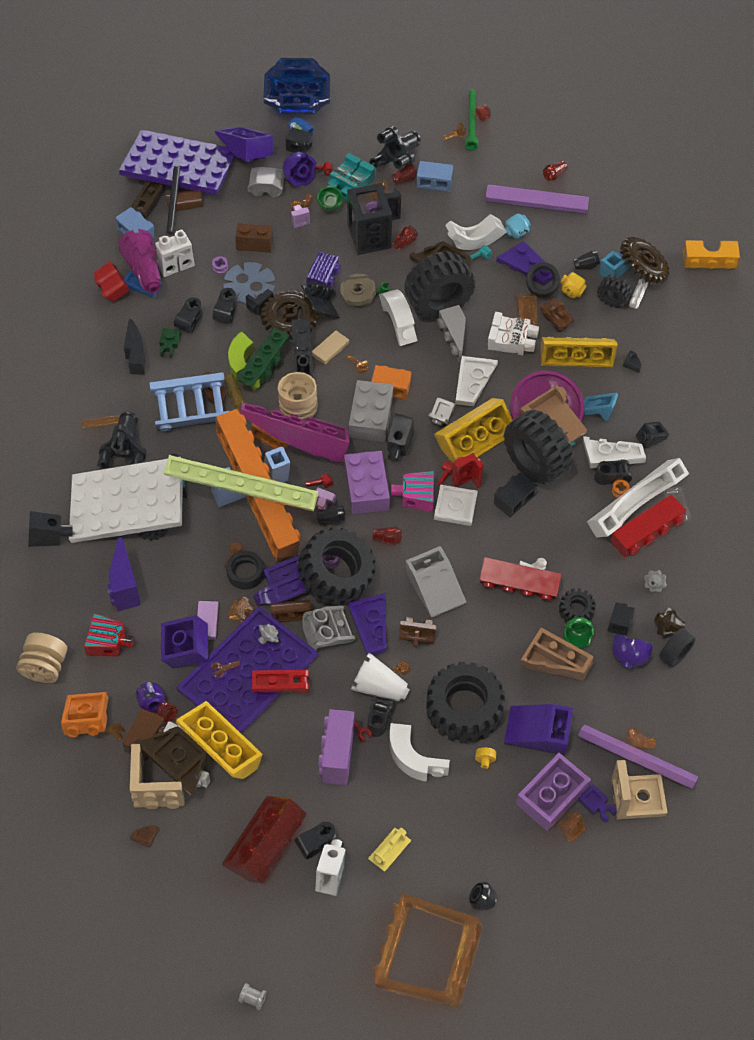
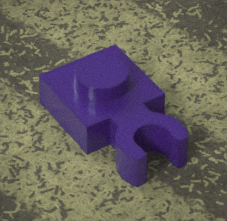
(595, 801)

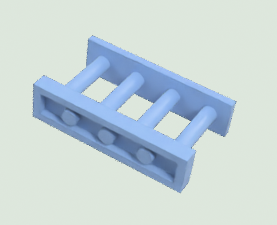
(181, 385)

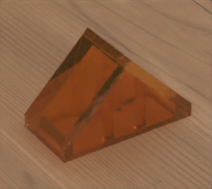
(527, 307)

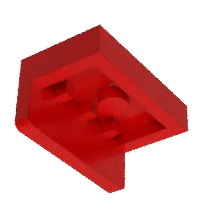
(467, 469)

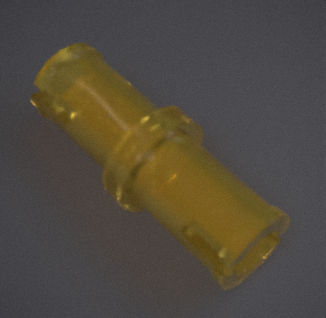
(233, 390)

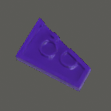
(522, 259)
(370, 622)

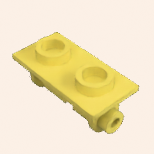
(390, 849)

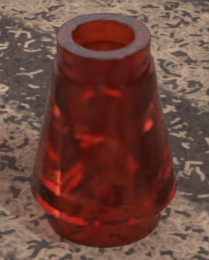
(554, 170)
(404, 174)
(405, 237)
(388, 535)

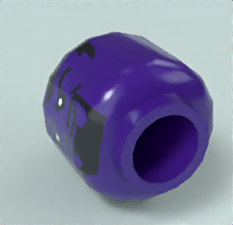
(149, 696)

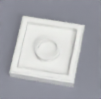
(455, 505)

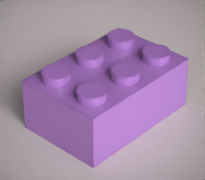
(366, 482)
(336, 747)
(553, 791)

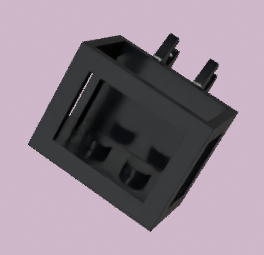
(373, 230)

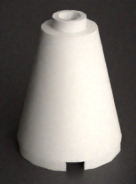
(379, 680)

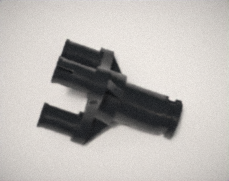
(396, 148)
(122, 442)

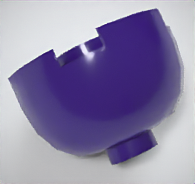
(299, 169)
(631, 651)

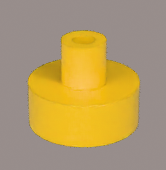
(485, 756)

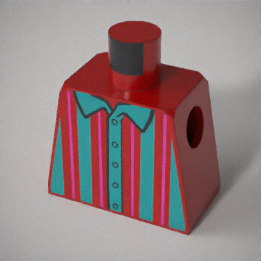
(106, 637)

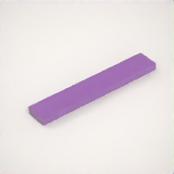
(537, 199)
(638, 756)

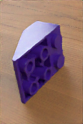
(539, 727)

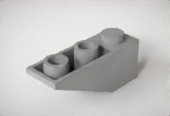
(453, 325)

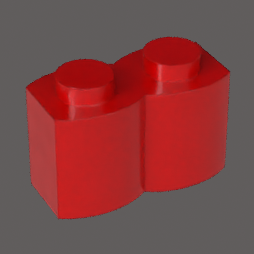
(111, 281)

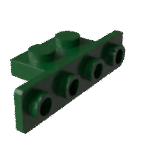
(264, 360)

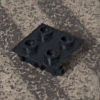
(320, 298)

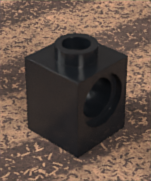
(298, 141)
(621, 619)

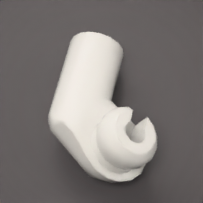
(539, 564)

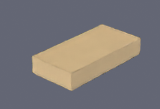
(330, 347)

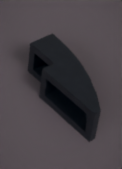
(134, 349)

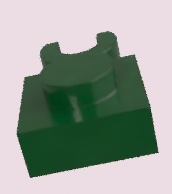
(169, 340)

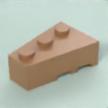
(556, 657)

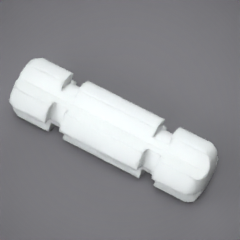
(638, 293)

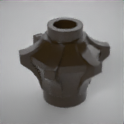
(668, 622)

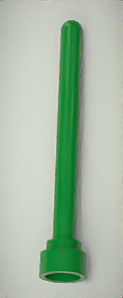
(471, 141)

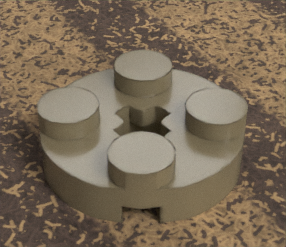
(360, 298)

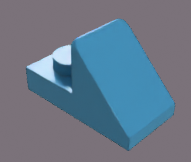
(600, 404)

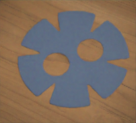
(252, 271)

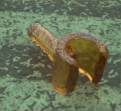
(459, 131)
(361, 366)
(234, 548)
(403, 667)
(220, 673)
(115, 730)

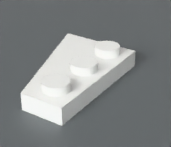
(473, 378)
(606, 451)

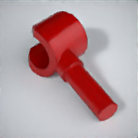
(327, 167)
(448, 468)
(325, 479)
(360, 730)

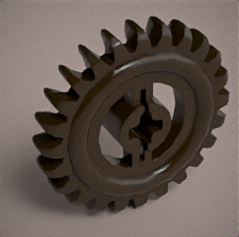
(642, 261)
(292, 304)

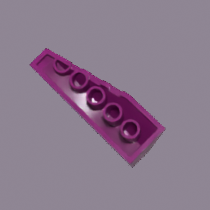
(309, 435)

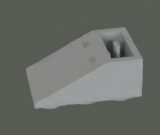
(435, 582)

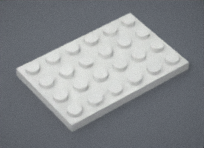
(124, 501)

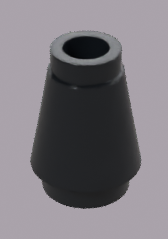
(587, 260)
(331, 515)

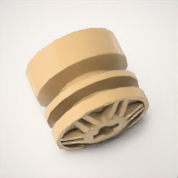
(298, 395)
(41, 657)

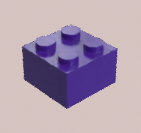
(184, 641)

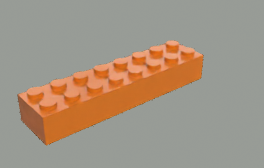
(246, 458)

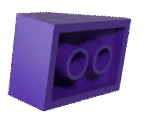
(247, 142)
(122, 583)

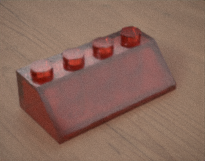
(264, 838)

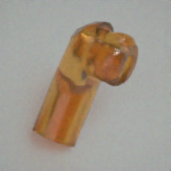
(303, 203)
(638, 739)

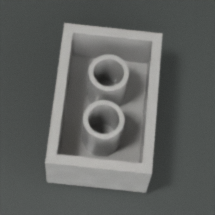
(371, 411)

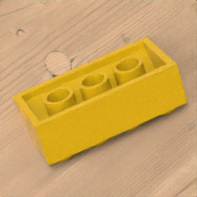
(578, 352)
(475, 431)
(221, 740)

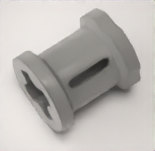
(252, 996)

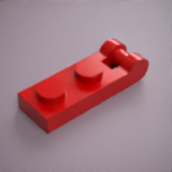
(280, 681)

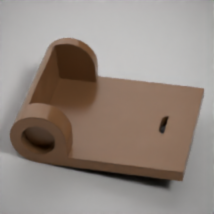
(554, 404)

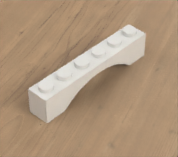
(618, 511)

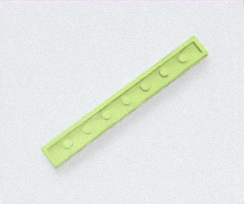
(241, 483)

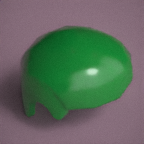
(329, 198)
(579, 632)

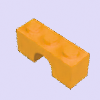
(698, 257)

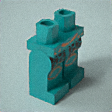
(351, 174)

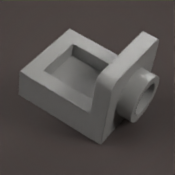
(441, 412)

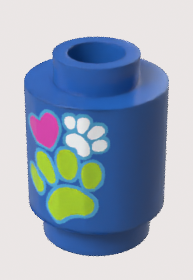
(300, 124)

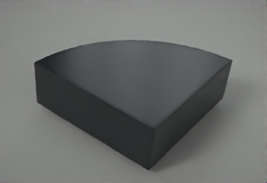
(632, 362)

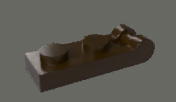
(147, 197)

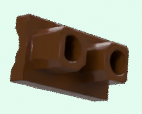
(557, 314)
(417, 631)

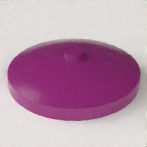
(540, 382)

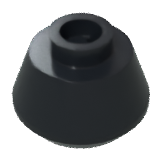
(482, 896)

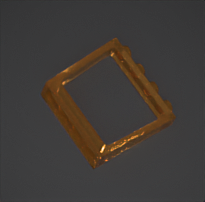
(463, 959)

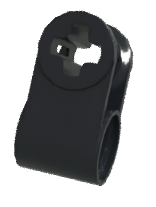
(225, 306)
(189, 315)
(612, 472)
(379, 713)
(313, 840)

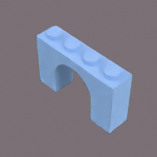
(279, 471)

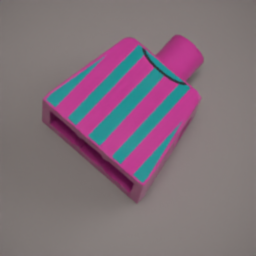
(416, 491)

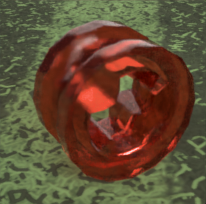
(483, 112)
(172, 711)

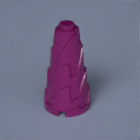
(140, 256)

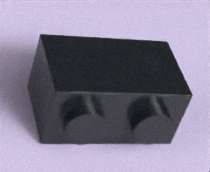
(515, 494)

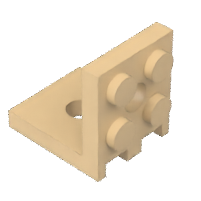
(626, 791)
(152, 794)

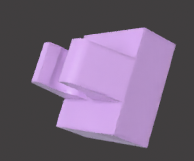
(300, 216)
(325, 498)

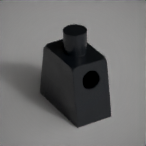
(400, 436)
(46, 529)

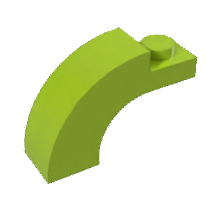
(238, 353)

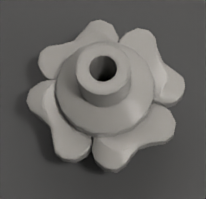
(655, 581)
(268, 633)

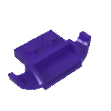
(282, 582)

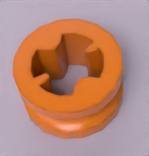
(619, 483)

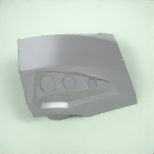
(266, 180)
(326, 627)

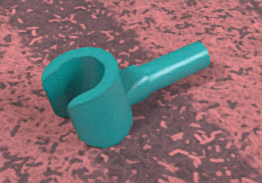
(484, 251)

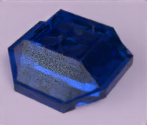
(297, 86)

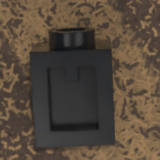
(255, 305)
(651, 432)

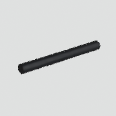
(173, 200)

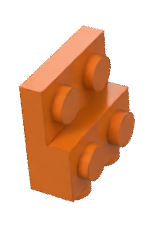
(85, 714)

